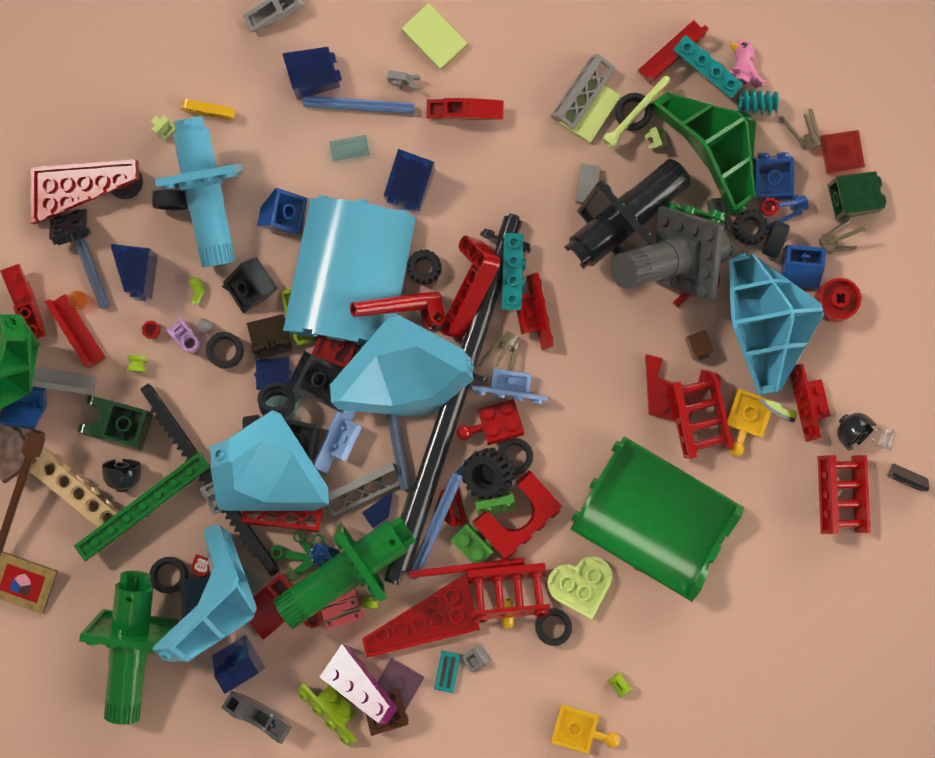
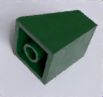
(856, 195)

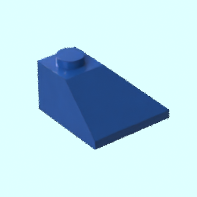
(283, 212)

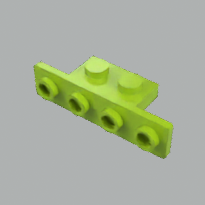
(332, 709)

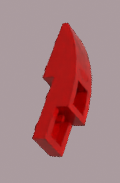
(465, 109)
(23, 299)

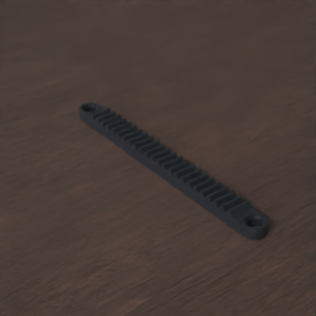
(189, 450)

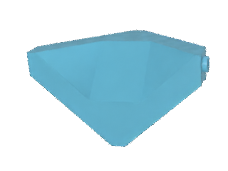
(769, 320)
(402, 372)
(265, 470)
(222, 607)

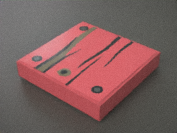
(342, 610)

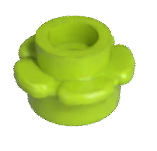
(370, 603)

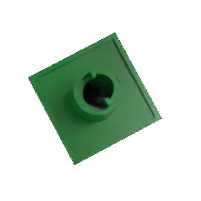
(353, 566)
(129, 635)

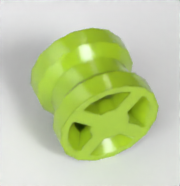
(136, 363)

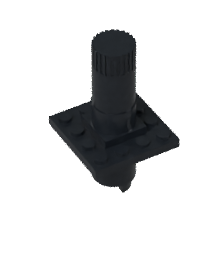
(617, 222)

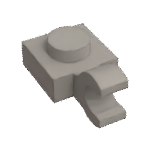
(401, 78)

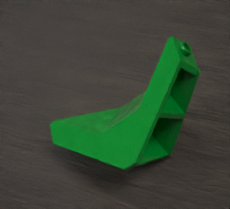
(721, 141)
(17, 358)

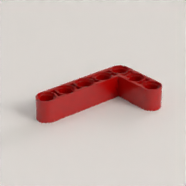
(473, 288)

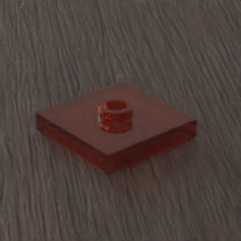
(842, 151)

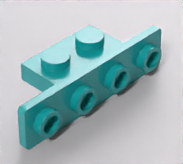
(708, 67)
(512, 271)

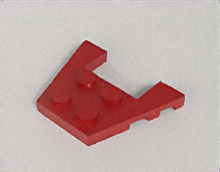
(658, 394)

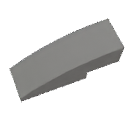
(271, 12)

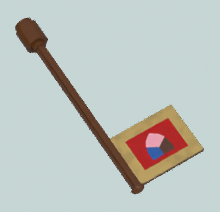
(22, 580)

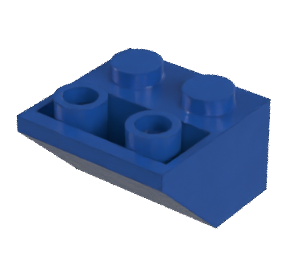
(803, 265)

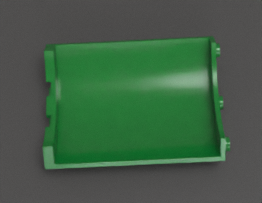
(656, 518)

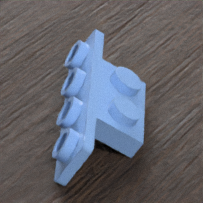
(510, 383)
(338, 440)

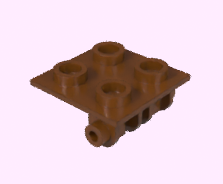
(398, 719)

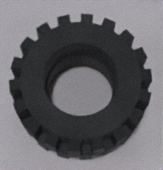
(477, 482)

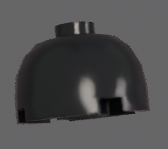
(854, 429)
(121, 474)

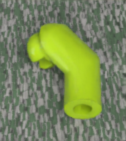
(198, 288)

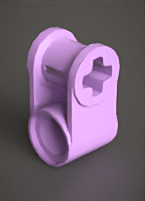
(183, 334)

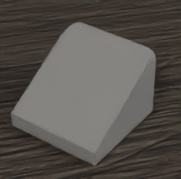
(476, 658)

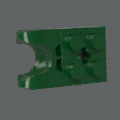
(112, 421)

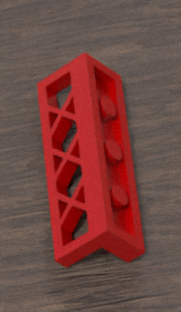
(666, 56)
(76, 331)
(301, 516)

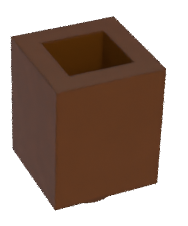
(699, 345)

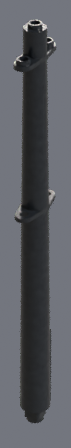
(420, 498)

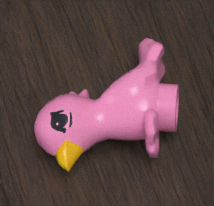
(744, 68)

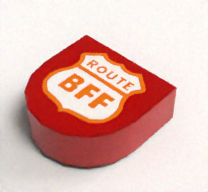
(200, 565)

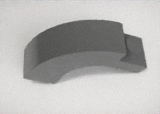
(257, 714)

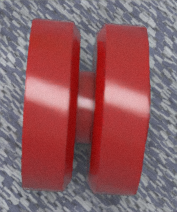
(847, 294)

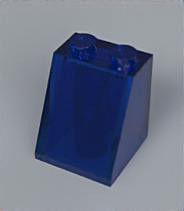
(312, 71)
(409, 181)
(136, 270)
(236, 664)

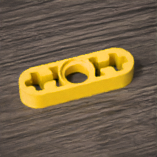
(207, 109)

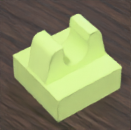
(163, 127)
(659, 138)

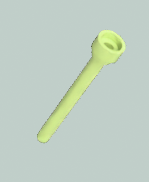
(611, 139)

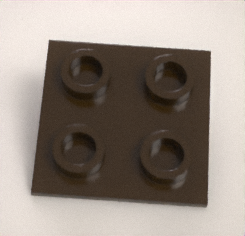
(268, 337)

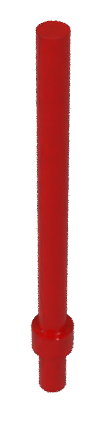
(465, 567)

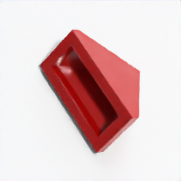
(456, 513)

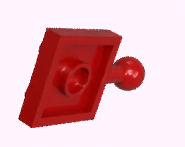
(498, 422)

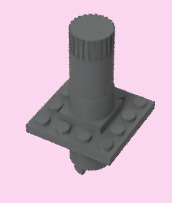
(682, 258)

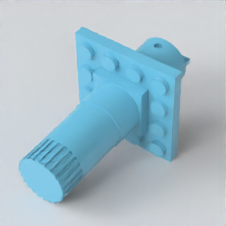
(203, 190)

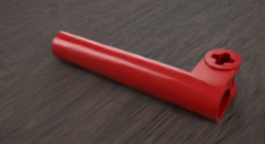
(428, 304)

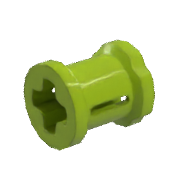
(619, 684)

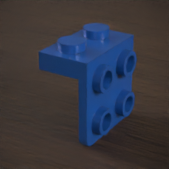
(26, 411)

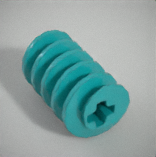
(758, 101)

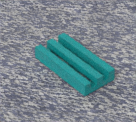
(450, 655)

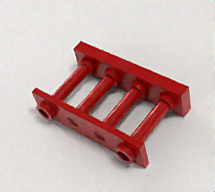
(686, 428)
(829, 494)
(516, 574)

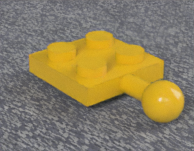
(748, 417)
(577, 729)

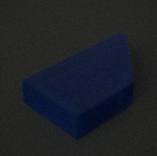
(379, 511)

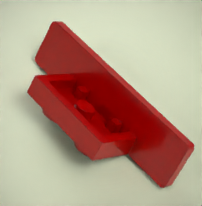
(533, 313)
(810, 402)

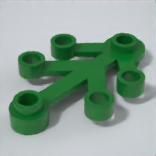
(714, 215)
(298, 555)

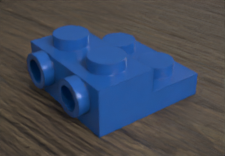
(773, 175)

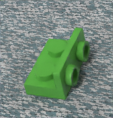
(500, 504)
(472, 545)

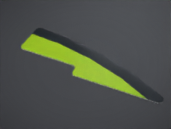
(778, 410)

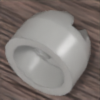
(205, 325)

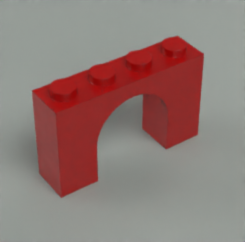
(543, 508)

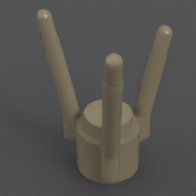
(811, 139)
(830, 242)
(508, 342)

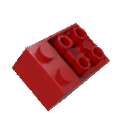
(267, 617)

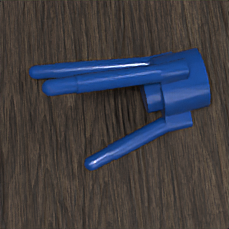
(796, 204)
(320, 553)

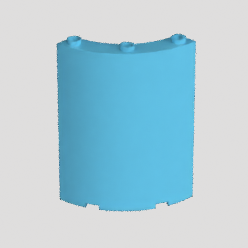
(346, 257)

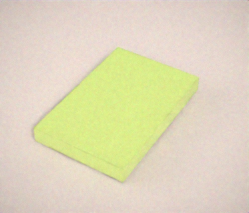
(434, 36)
(595, 114)

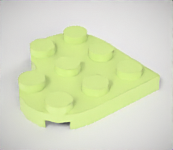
(581, 585)

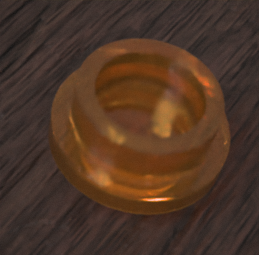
(77, 300)

